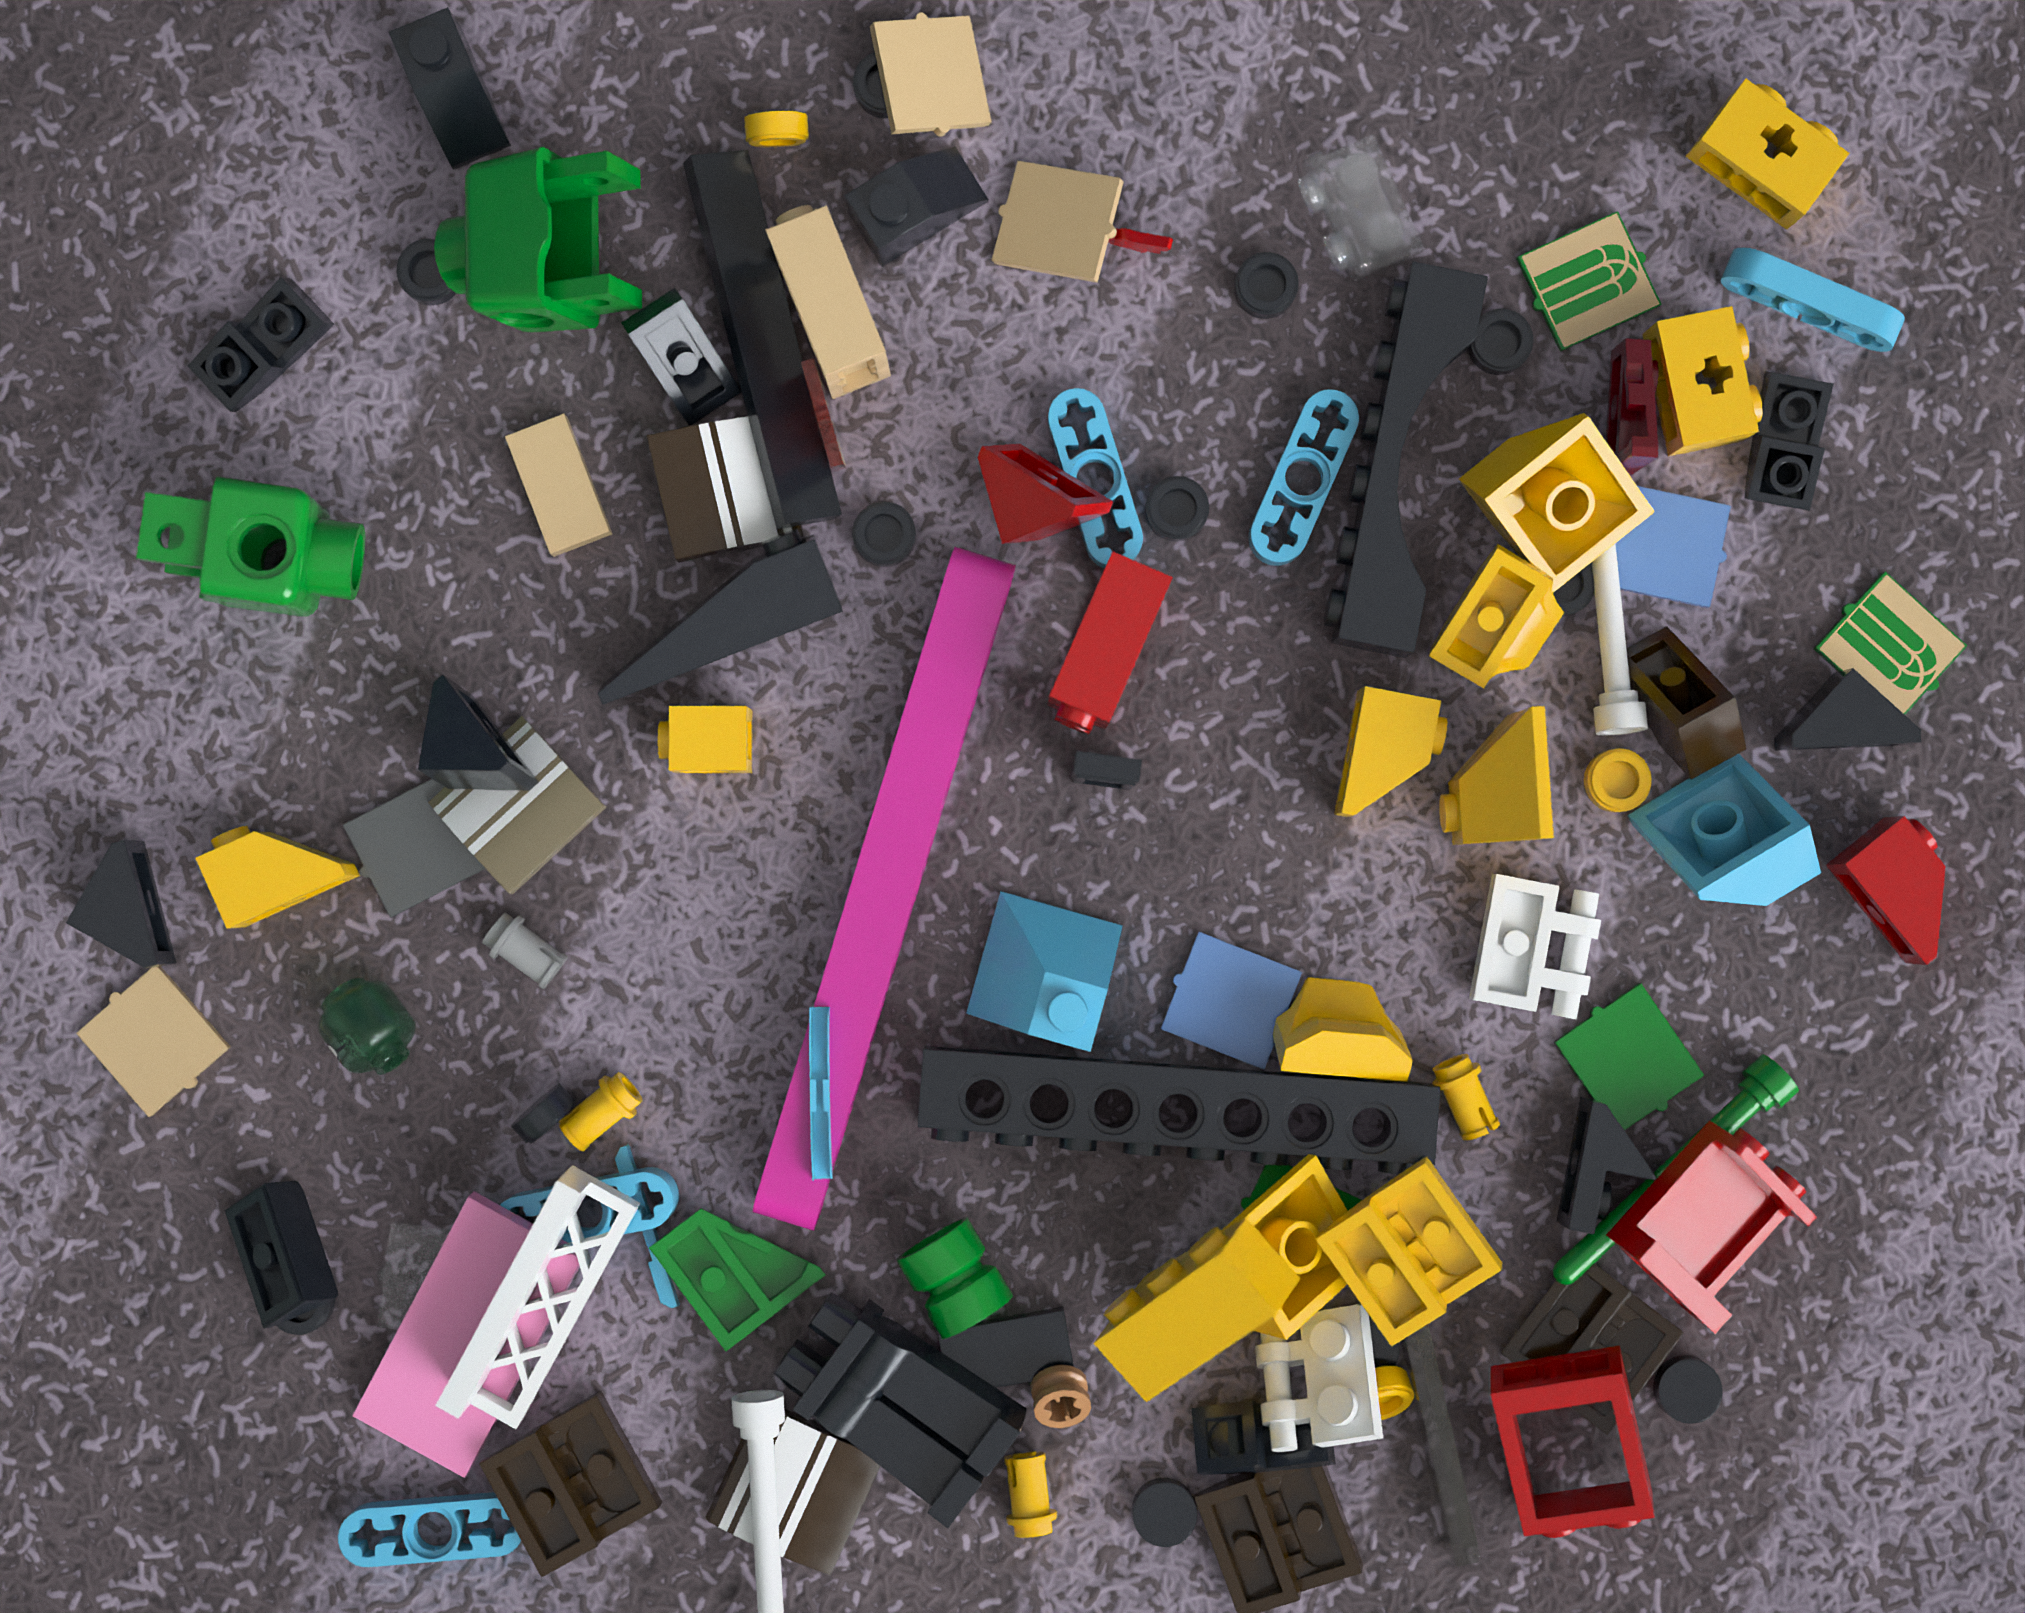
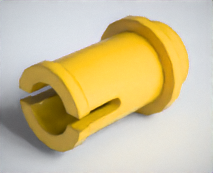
(1465, 1096)
(601, 1110)
(1029, 1495)

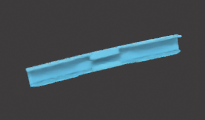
(820, 1092)
(662, 1280)

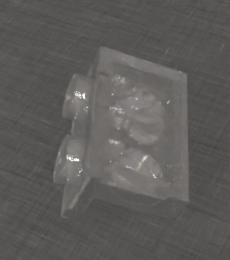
(1360, 208)

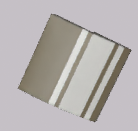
(518, 829)

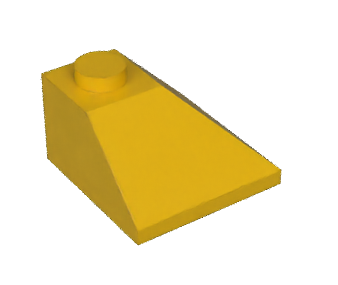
(1557, 496)
(1503, 786)
(1290, 1220)

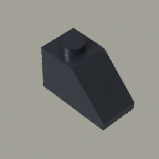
(450, 87)
(913, 202)

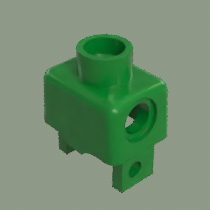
(533, 240)
(231, 534)

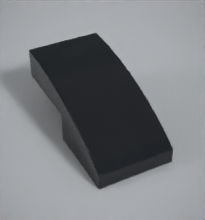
(1234, 1441)

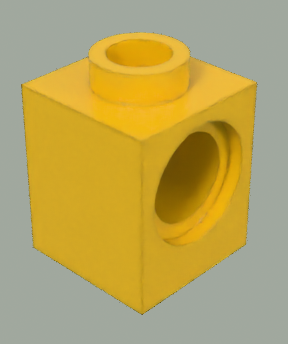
(707, 739)

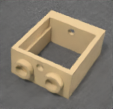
(828, 299)

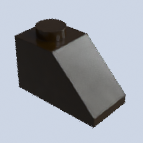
(1685, 703)

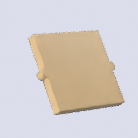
(930, 74)
(1057, 221)
(153, 1040)

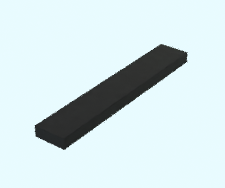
(762, 338)

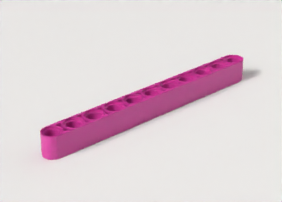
(889, 872)

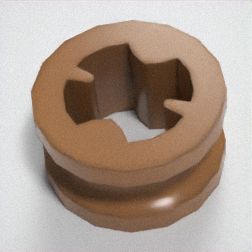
(1060, 1396)

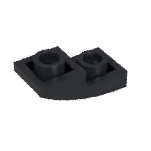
(262, 346)
(1786, 448)

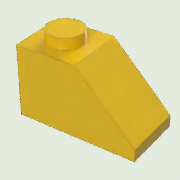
(1386, 745)
(266, 874)

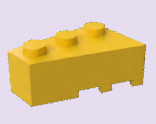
(1195, 1307)

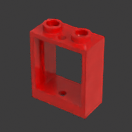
(1107, 644)
(1562, 1383)

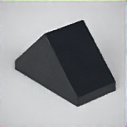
(1847, 715)
(466, 747)
(124, 907)

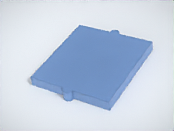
(1674, 549)
(1230, 1000)

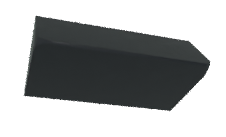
(281, 1252)

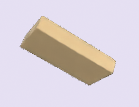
(558, 485)

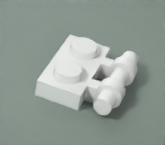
(1516, 945)
(1338, 1381)

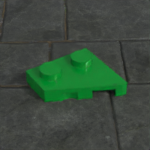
(731, 1274)

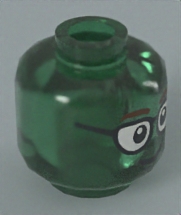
(366, 1026)

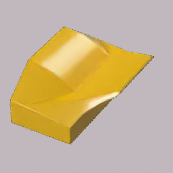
(1498, 619)
(1340, 1032)

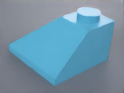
(1730, 836)
(1045, 971)

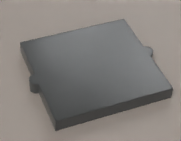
(410, 849)

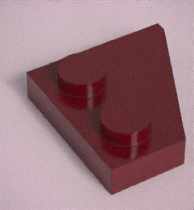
(1631, 404)

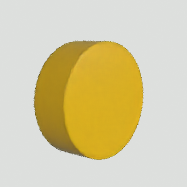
(776, 128)
(1617, 780)
(1394, 1390)

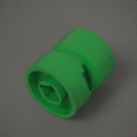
(957, 1282)

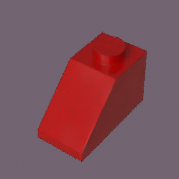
(1897, 884)

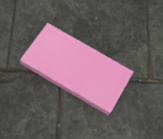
(439, 1329)

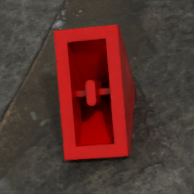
(1033, 495)

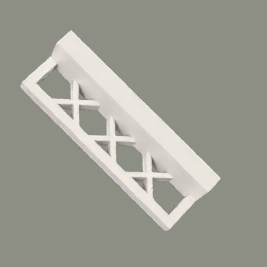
(516, 1289)

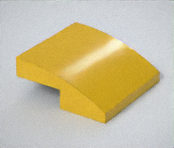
(1409, 1251)

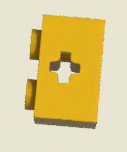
(1735, 155)
(1693, 413)

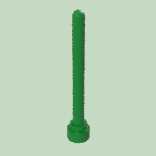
(1764, 1087)

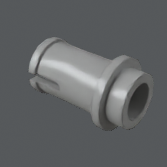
(524, 949)

